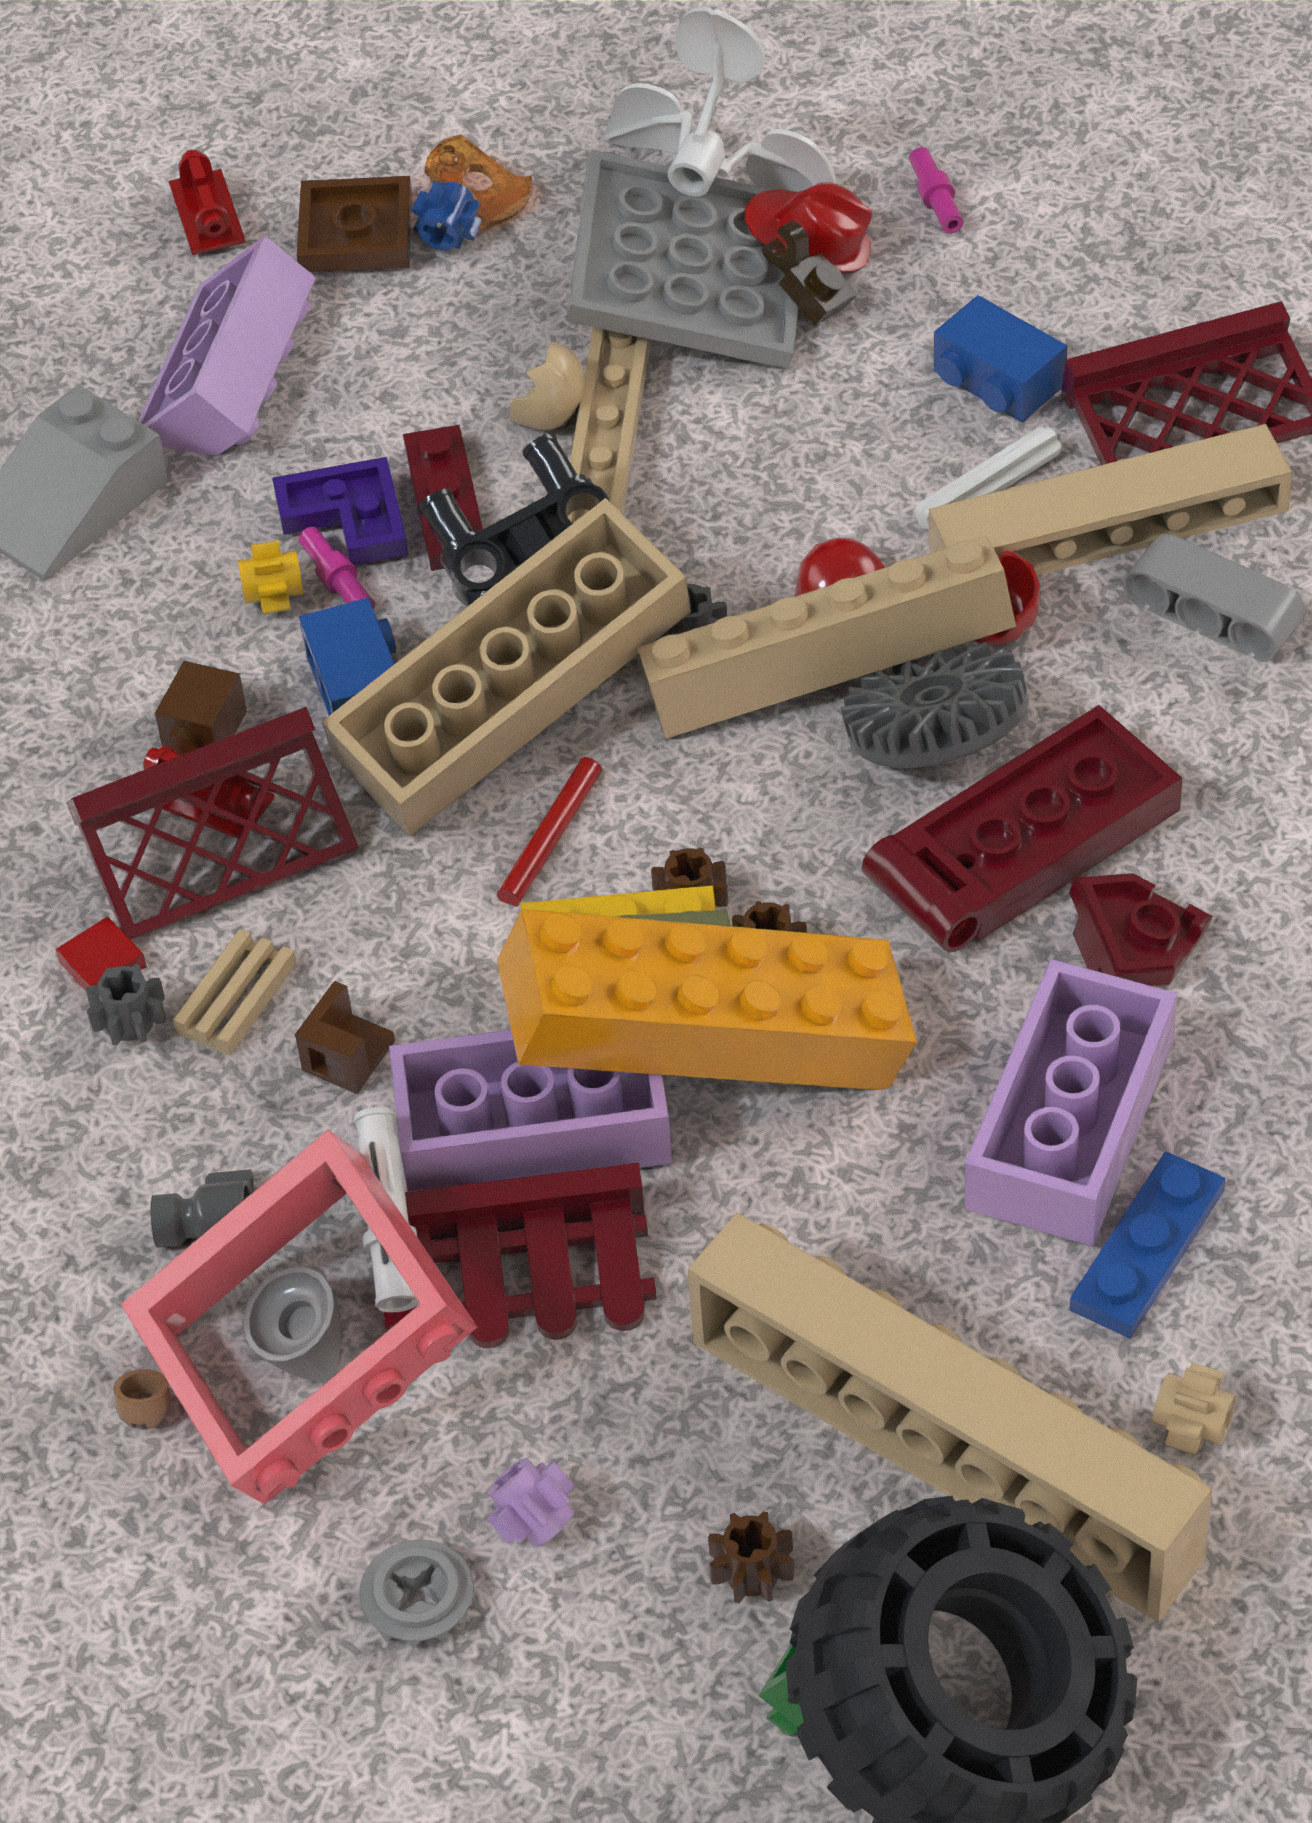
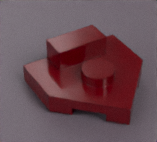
(1132, 929)

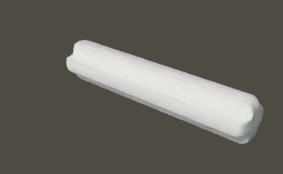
(996, 472)

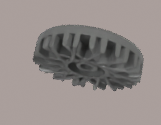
(936, 709)

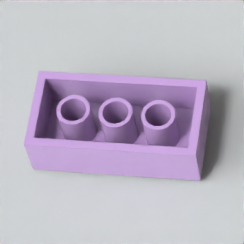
(1070, 1102)
(484, 1118)

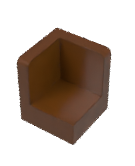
(339, 1044)

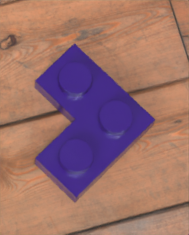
(350, 495)

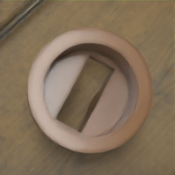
(137, 1384)

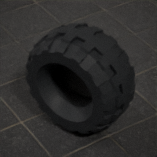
(877, 1702)

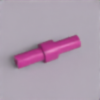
(936, 190)
(333, 567)

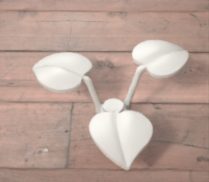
(653, 118)

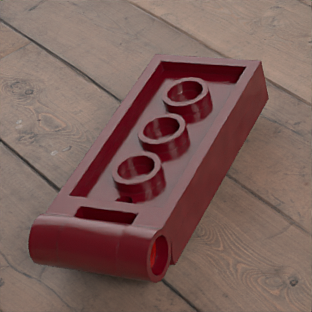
(1025, 830)

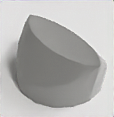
(295, 1323)

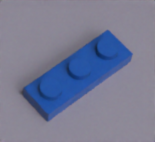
(1147, 1244)

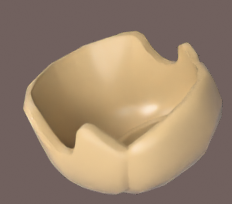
(556, 392)

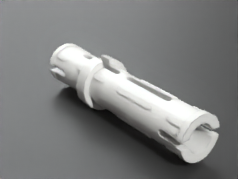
(381, 1150)

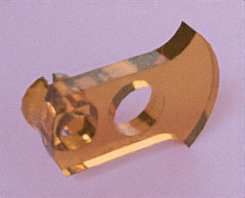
(501, 201)

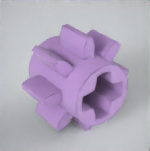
(530, 1502)

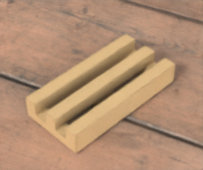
(239, 947)

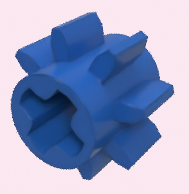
(446, 215)

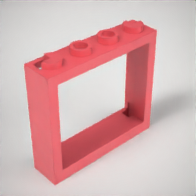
(239, 1247)

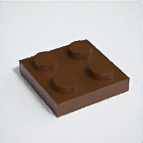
(355, 223)

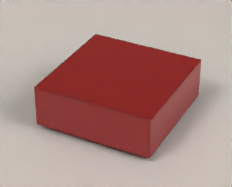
(96, 950)

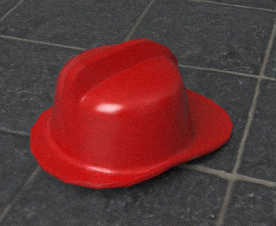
(827, 212)

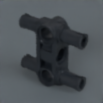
(517, 536)

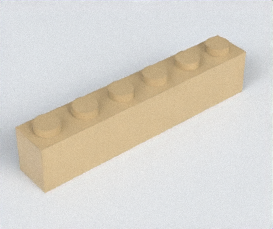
(1125, 502)
(827, 636)

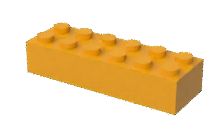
(704, 1001)

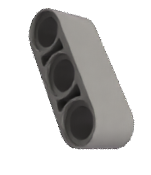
(1215, 596)

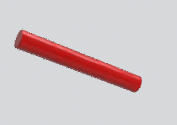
(549, 831)

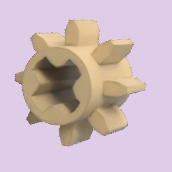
(1194, 1408)

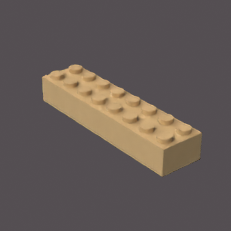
(947, 1410)

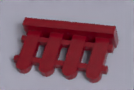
(541, 1207)

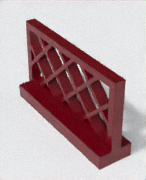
(1183, 354)
(197, 771)

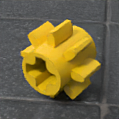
(270, 577)

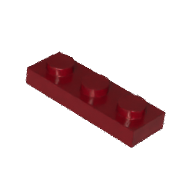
(435, 463)

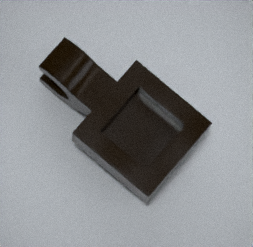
(809, 281)

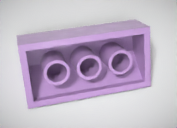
(229, 352)

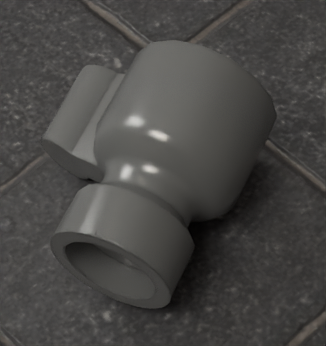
(180, 1218)

